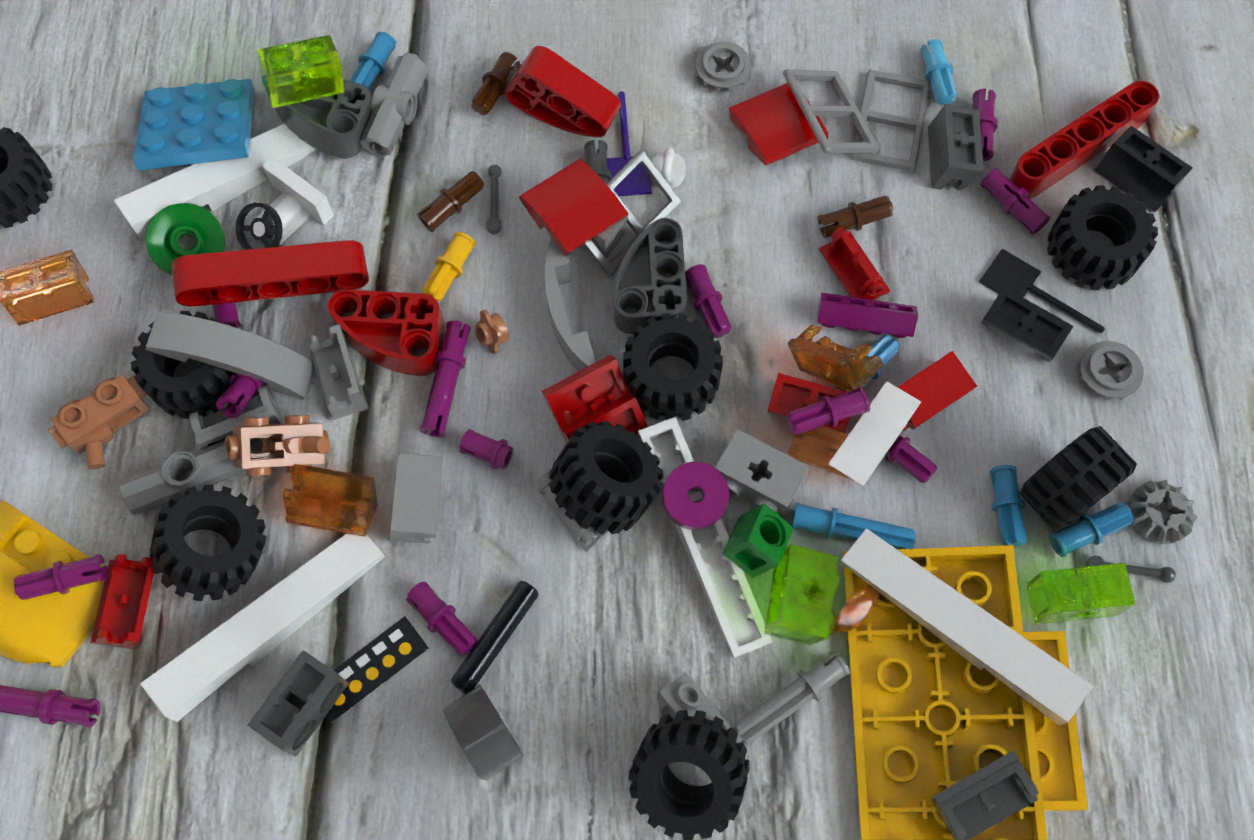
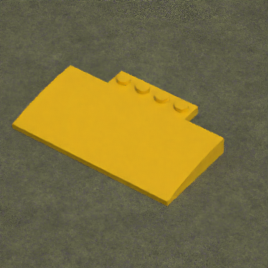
(937, 718)

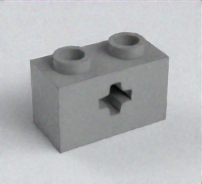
(746, 458)

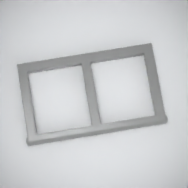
(849, 109)
(917, 125)
(674, 200)

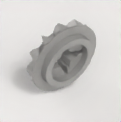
(722, 54)
(1115, 357)
(1150, 522)

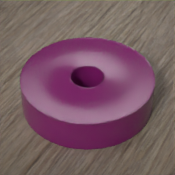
(706, 480)

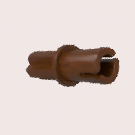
(495, 83)
(450, 201)
(856, 215)

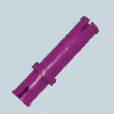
(449, 363)
(49, 706)

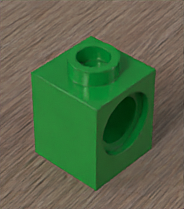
(758, 540)

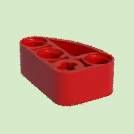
(561, 95)
(393, 340)

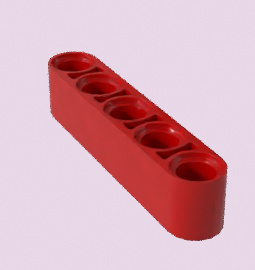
(1084, 138)
(269, 273)

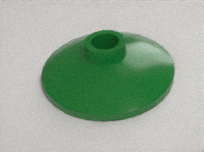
(179, 221)

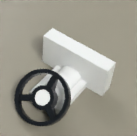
(287, 212)

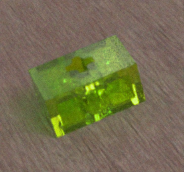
(301, 71)
(799, 579)
(1080, 593)

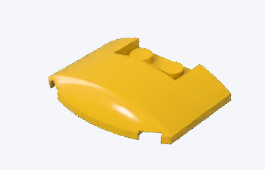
(47, 625)

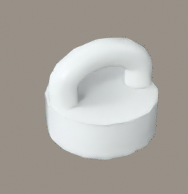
(670, 166)

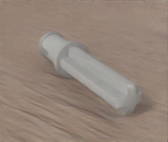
(792, 697)

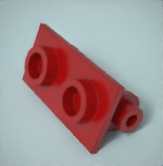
(853, 266)

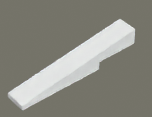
(214, 181)
(718, 576)
(260, 626)
(968, 628)

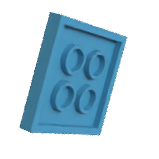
(195, 124)

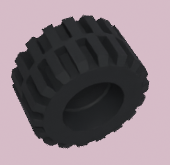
(22, 179)
(1116, 217)
(676, 339)
(178, 394)
(605, 477)
(1077, 478)
(214, 512)
(683, 806)

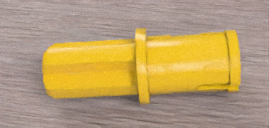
(449, 266)

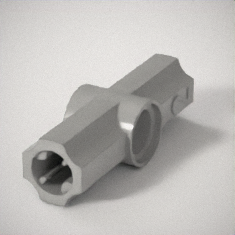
(394, 105)
(163, 482)

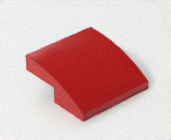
(774, 124)
(573, 206)
(594, 396)

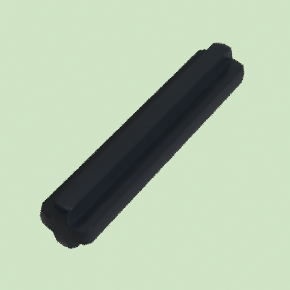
(494, 637)

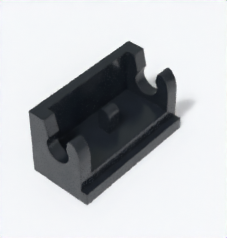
(1143, 168)
(1027, 323)

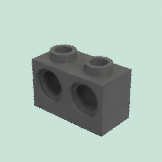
(298, 704)

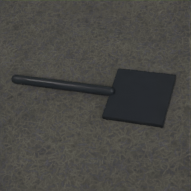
(1019, 277)

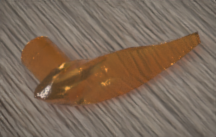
(856, 610)

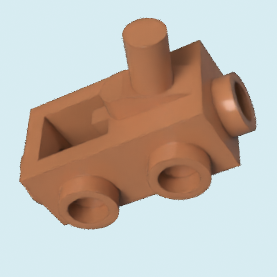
(95, 418)
(281, 444)

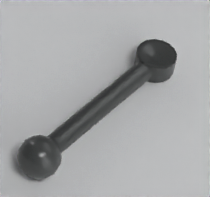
(494, 224)
(1165, 574)

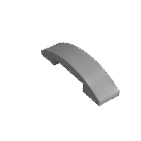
(575, 346)
(231, 349)

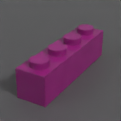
(867, 314)

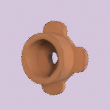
(491, 331)

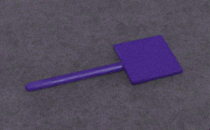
(638, 180)

